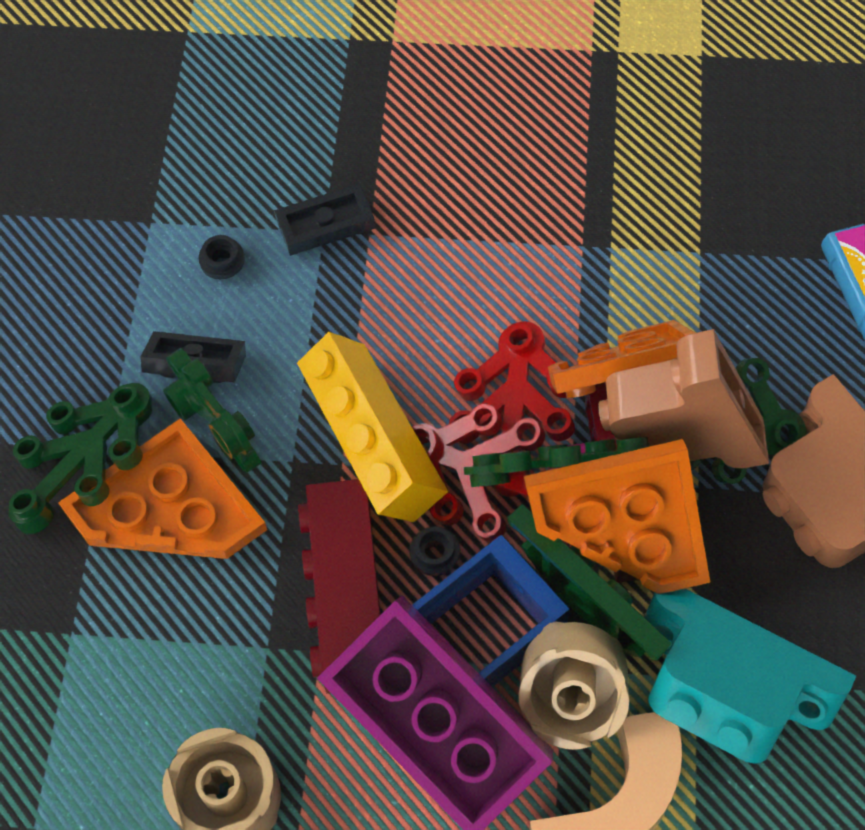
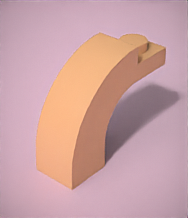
(652, 771)

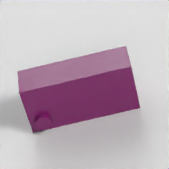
(437, 716)

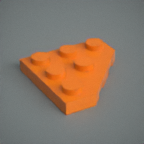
(634, 350)
(169, 503)
(627, 514)

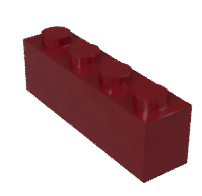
(341, 567)

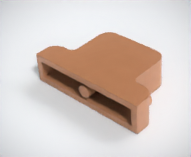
(690, 400)
(822, 477)

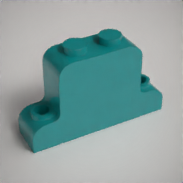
(736, 678)

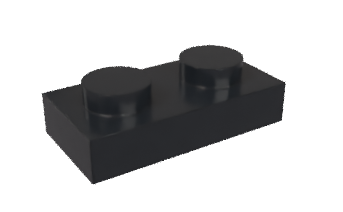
(325, 219)
(219, 356)

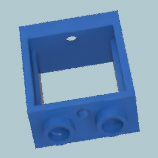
(518, 578)

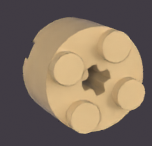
(574, 685)
(216, 758)

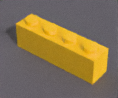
(371, 428)

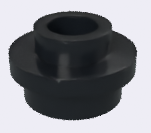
(219, 247)
(430, 538)

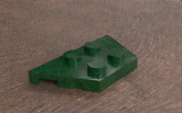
(585, 592)

